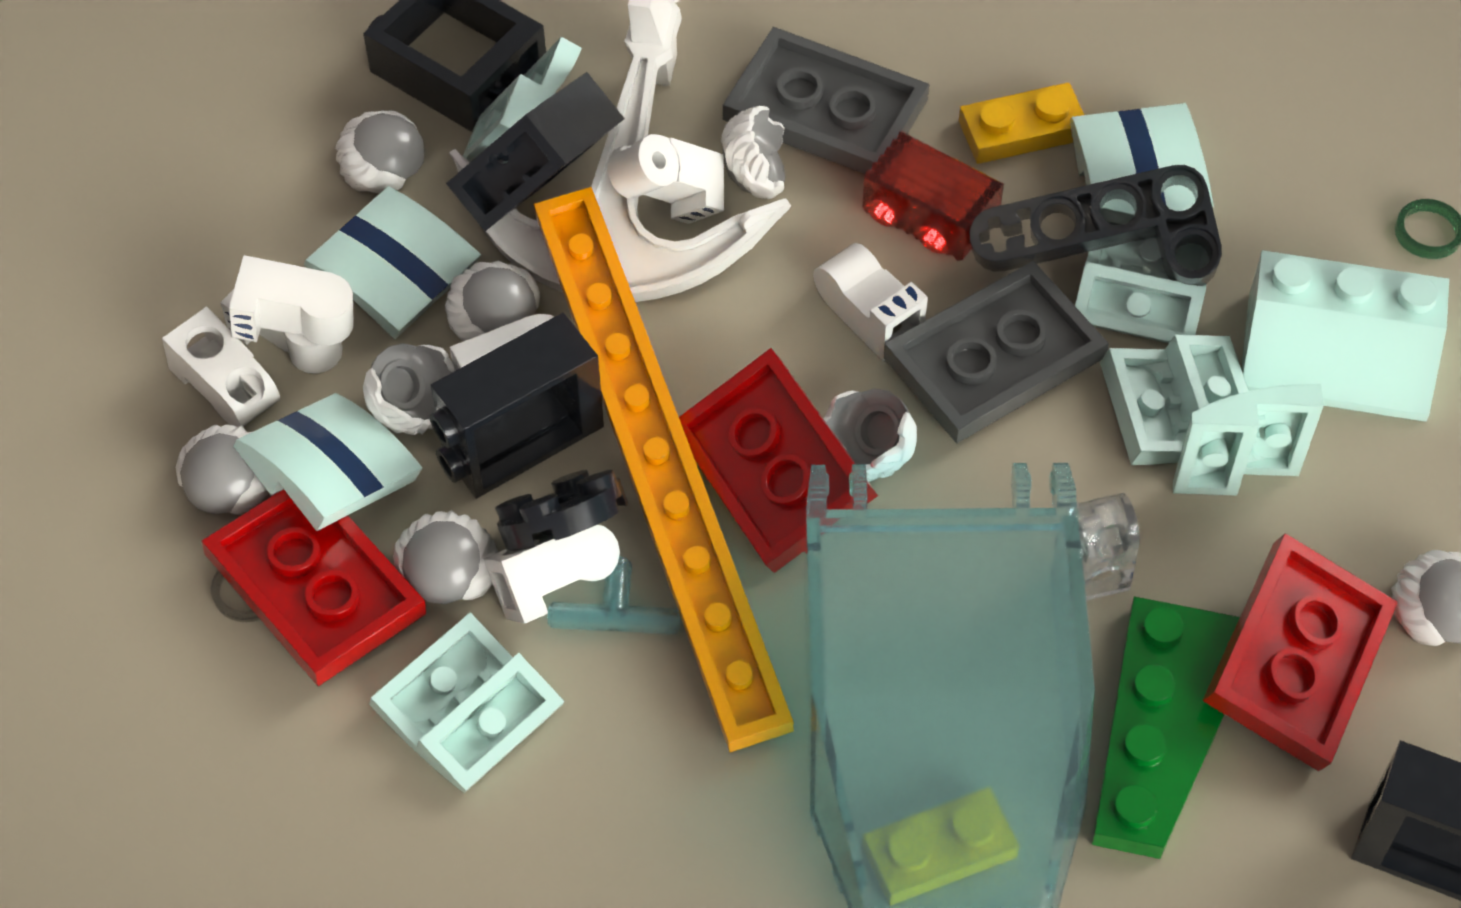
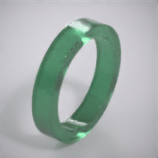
(1419, 249)

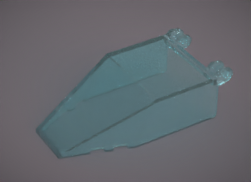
(947, 696)

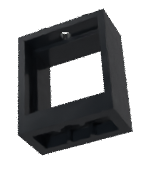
(464, 97)
(535, 150)
(517, 406)
(1415, 821)

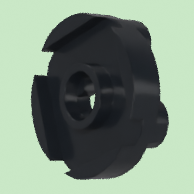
(574, 506)

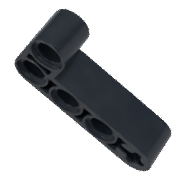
(1095, 233)

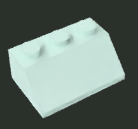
(1352, 328)

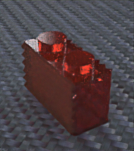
(928, 195)

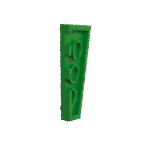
(1159, 723)

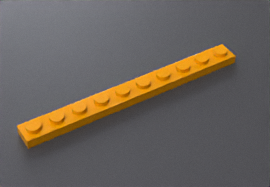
(665, 475)

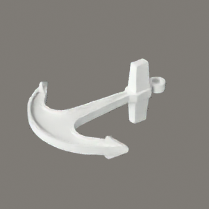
(650, 264)

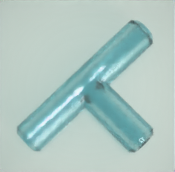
(615, 611)

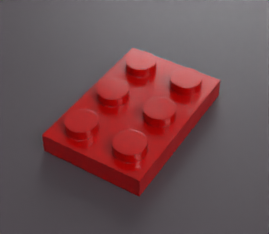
(758, 452)
(316, 591)
(1301, 652)

